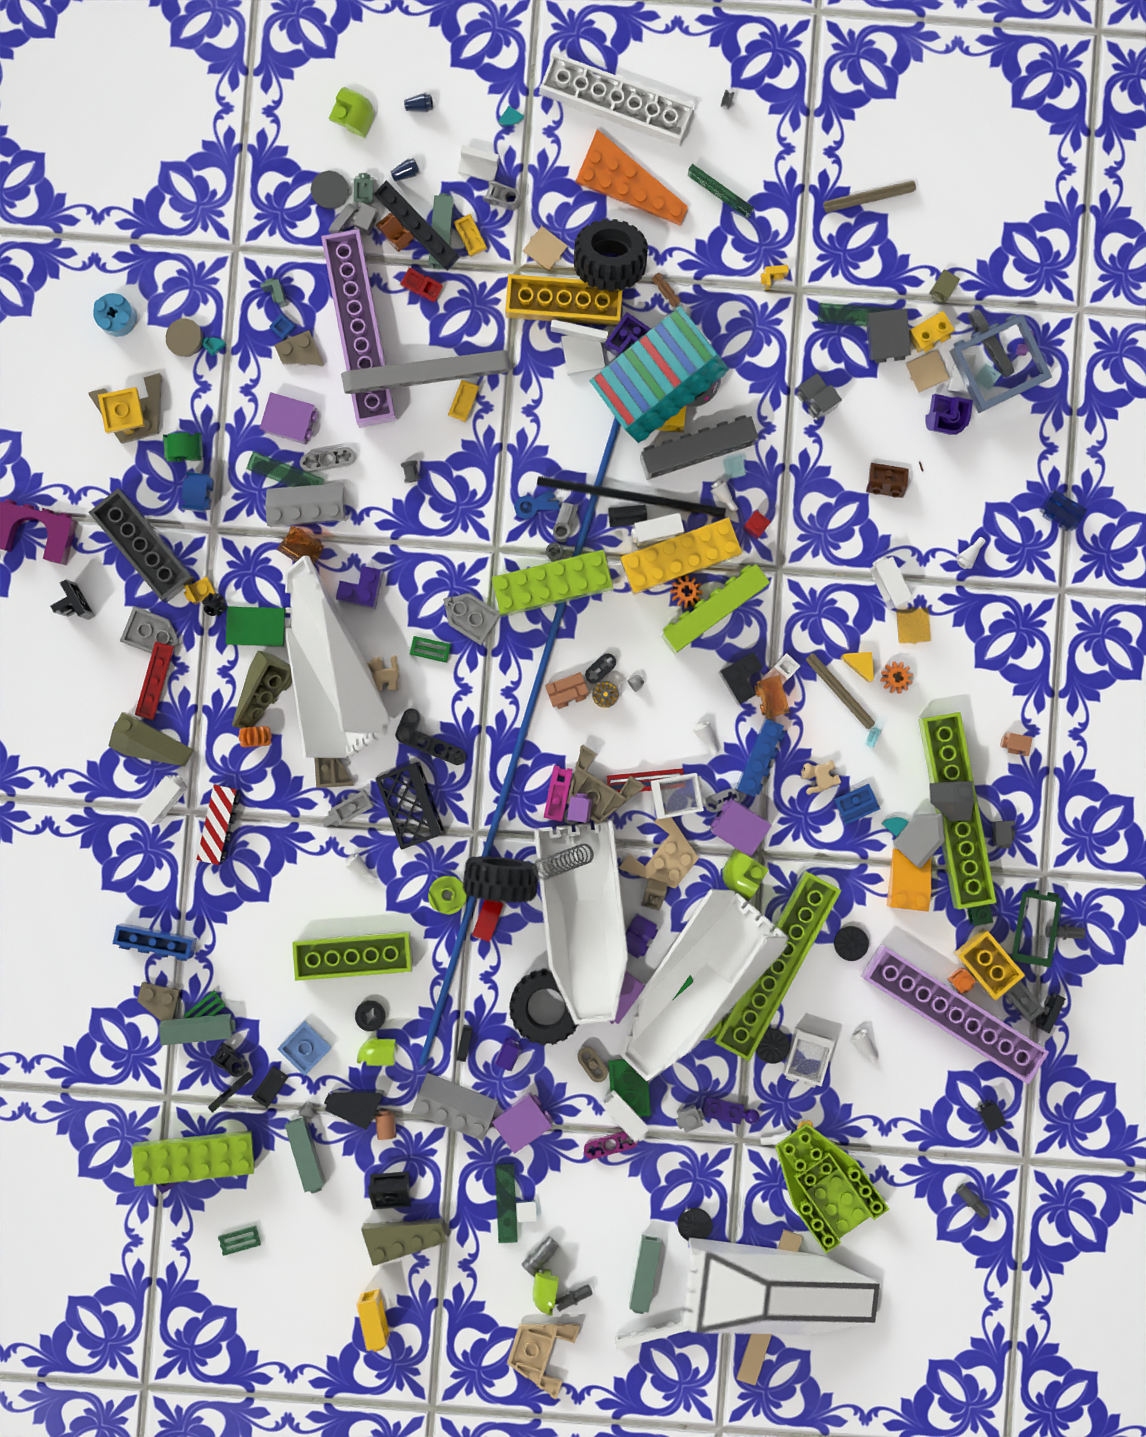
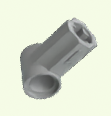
(565, 520)

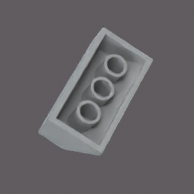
(305, 505)
(454, 1106)

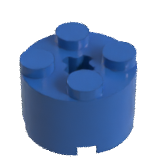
(196, 492)

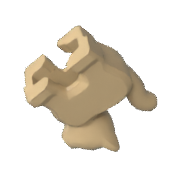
(383, 676)
(822, 775)

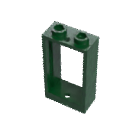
(1030, 959)

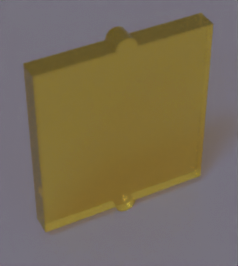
(913, 625)

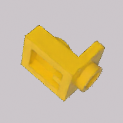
(775, 272)
(199, 590)

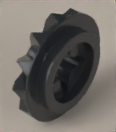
(361, 1018)

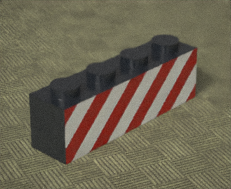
(218, 824)

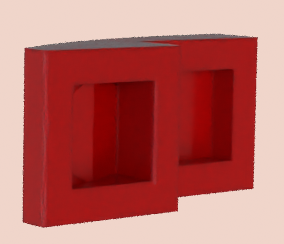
(421, 285)
(487, 920)

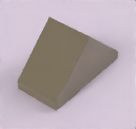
(654, 894)

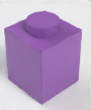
(580, 808)

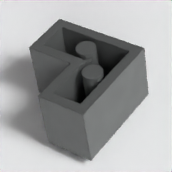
(818, 397)

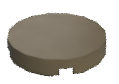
(184, 337)

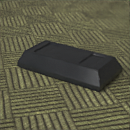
(270, 1086)

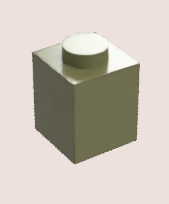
(944, 286)

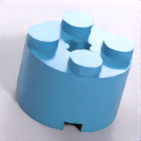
(124, 318)

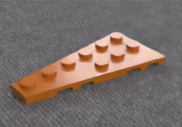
(619, 177)

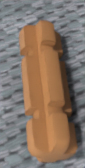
(666, 289)

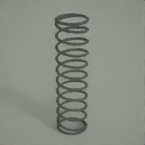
(566, 863)

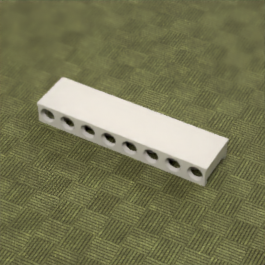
(616, 99)

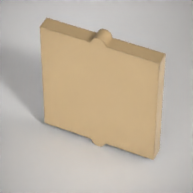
(545, 248)
(927, 371)

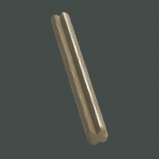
(869, 196)
(840, 691)

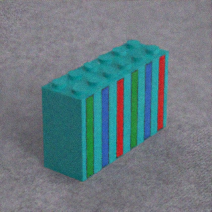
(659, 375)

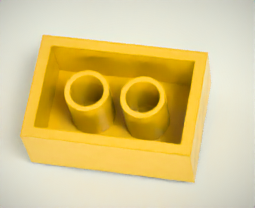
(989, 964)

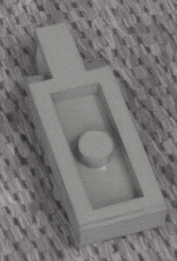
(348, 809)

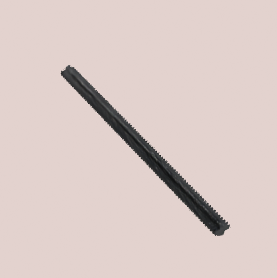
(636, 497)

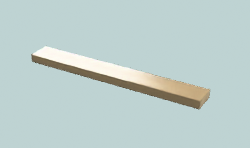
(758, 1343)

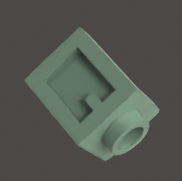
(363, 188)
(278, 293)

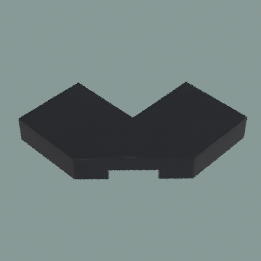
(230, 1091)

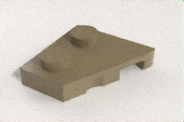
(299, 350)
(331, 773)
(159, 1000)

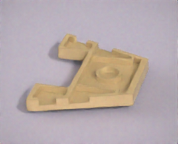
(671, 859)
(532, 1350)

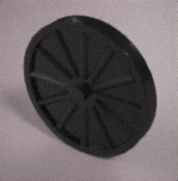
(851, 943)
(773, 1046)
(694, 1224)

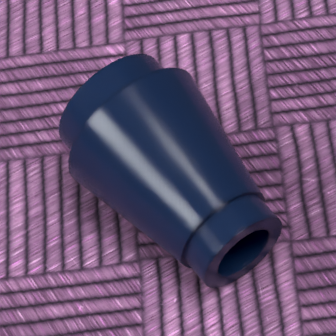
(419, 103)
(405, 170)

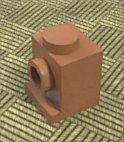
(1016, 743)

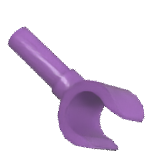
(1022, 349)

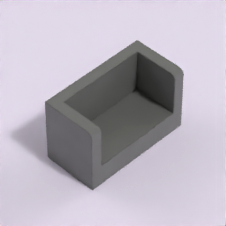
(1024, 1001)

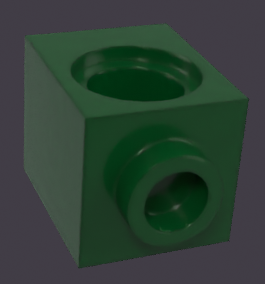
(979, 915)

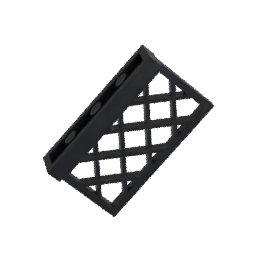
(426, 801)

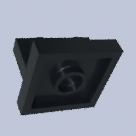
(73, 603)
(389, 1190)

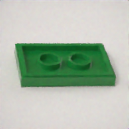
(255, 626)
(630, 1086)

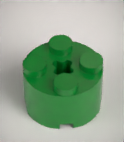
(183, 446)

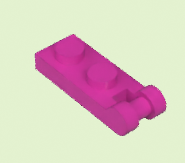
(557, 794)

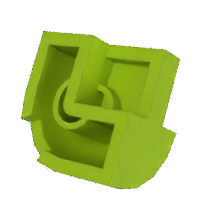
(352, 112)
(743, 874)
(378, 1052)
(545, 1291)

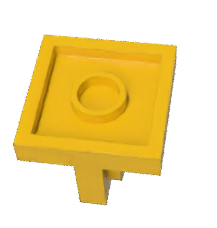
(121, 410)

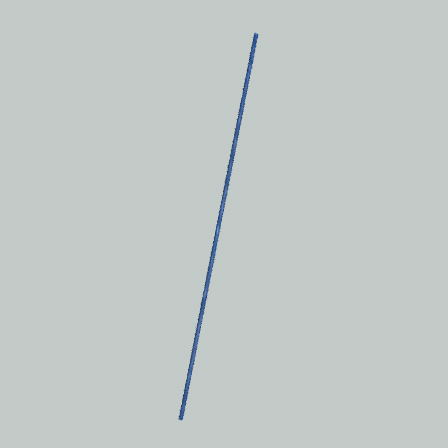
(517, 751)

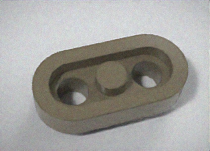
(592, 1063)

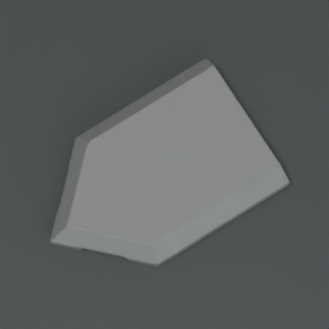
(471, 616)
(145, 628)
(921, 838)

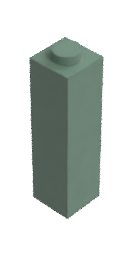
(442, 222)
(196, 1029)
(305, 1155)
(644, 1274)

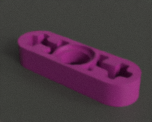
(595, 1142)

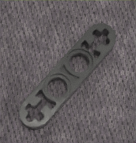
(991, 344)

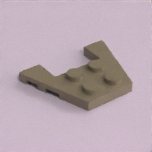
(150, 410)
(605, 798)

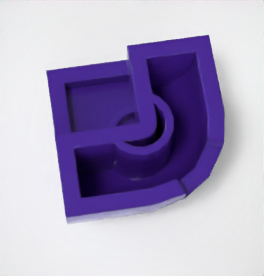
(948, 414)

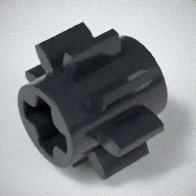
(214, 604)

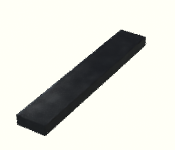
(416, 225)

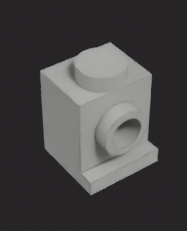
(365, 218)

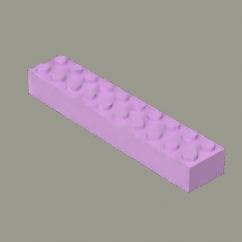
(357, 321)
(954, 1014)

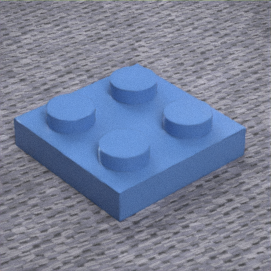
(304, 1048)

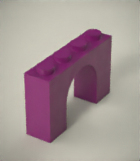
(59, 529)

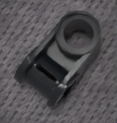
(229, 1059)

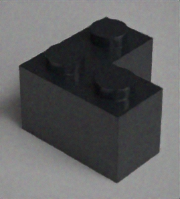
(736, 677)

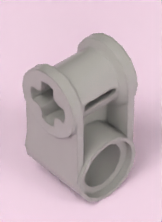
(498, 195)

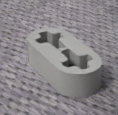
(343, 219)
(719, 796)

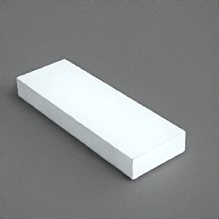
(579, 331)

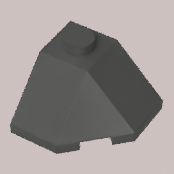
(953, 799)

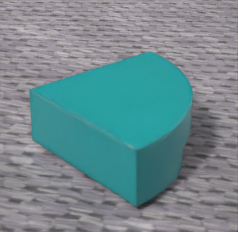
(510, 117)
(213, 345)
(895, 824)

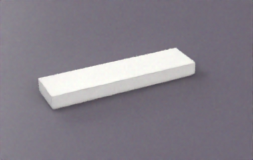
(648, 1334)

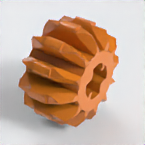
(681, 596)
(902, 673)
(255, 736)

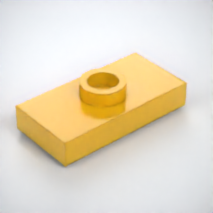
(470, 235)
(463, 401)

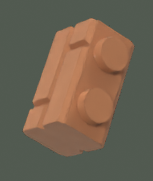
(566, 690)

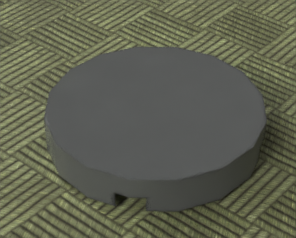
(329, 190)

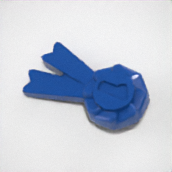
(527, 506)

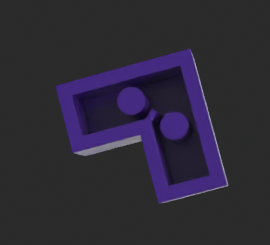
(625, 333)
(364, 593)

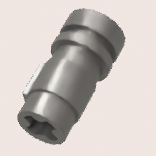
(541, 1255)

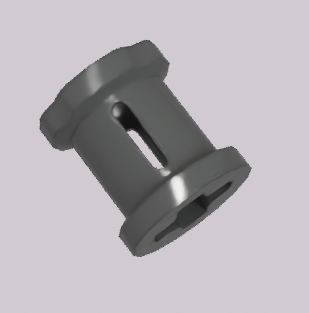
(410, 471)

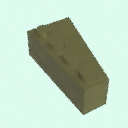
(397, 1239)

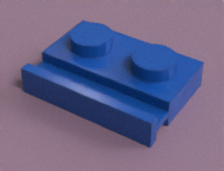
(856, 804)

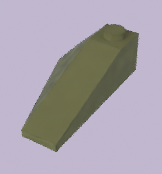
(263, 683)
(141, 740)

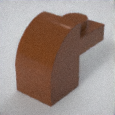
(394, 232)

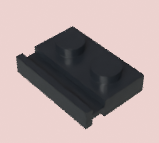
(1053, 1006)

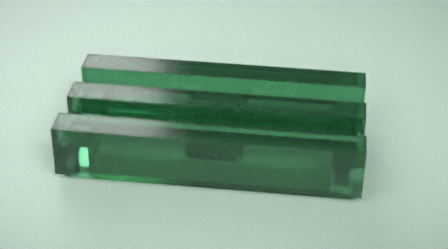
(224, 1245)

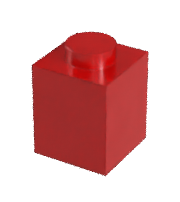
(756, 524)

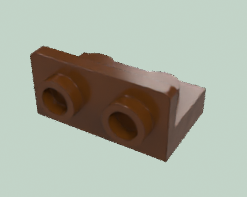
(887, 480)

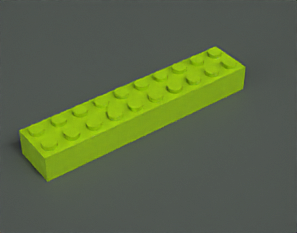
(964, 840)
(756, 1008)

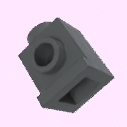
(1002, 833)

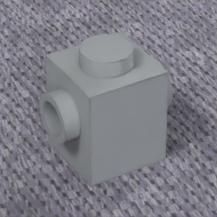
(689, 1118)

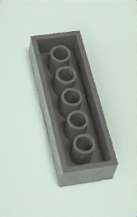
(698, 447)
(142, 545)

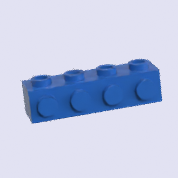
(759, 758)
(155, 941)

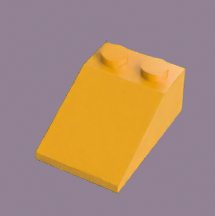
(908, 884)

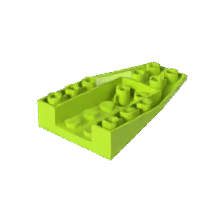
(826, 1186)

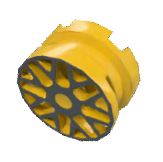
(605, 694)

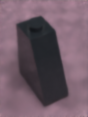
(354, 1105)

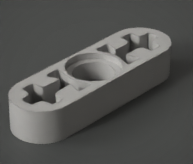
(314, 467)

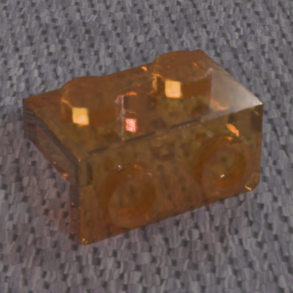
(299, 544)
(772, 696)

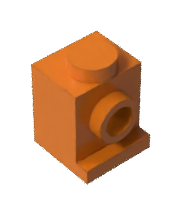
(961, 981)

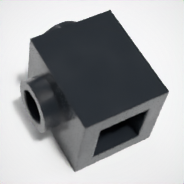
(990, 1115)

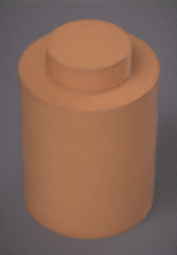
(385, 1125)

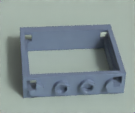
(968, 379)

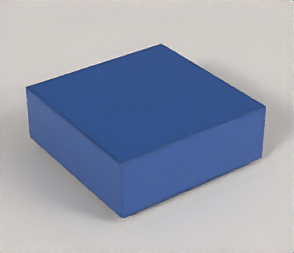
(282, 327)

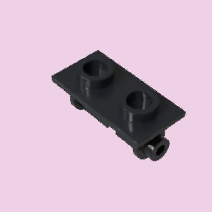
(627, 515)

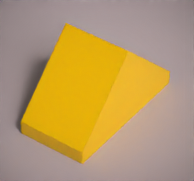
(861, 663)

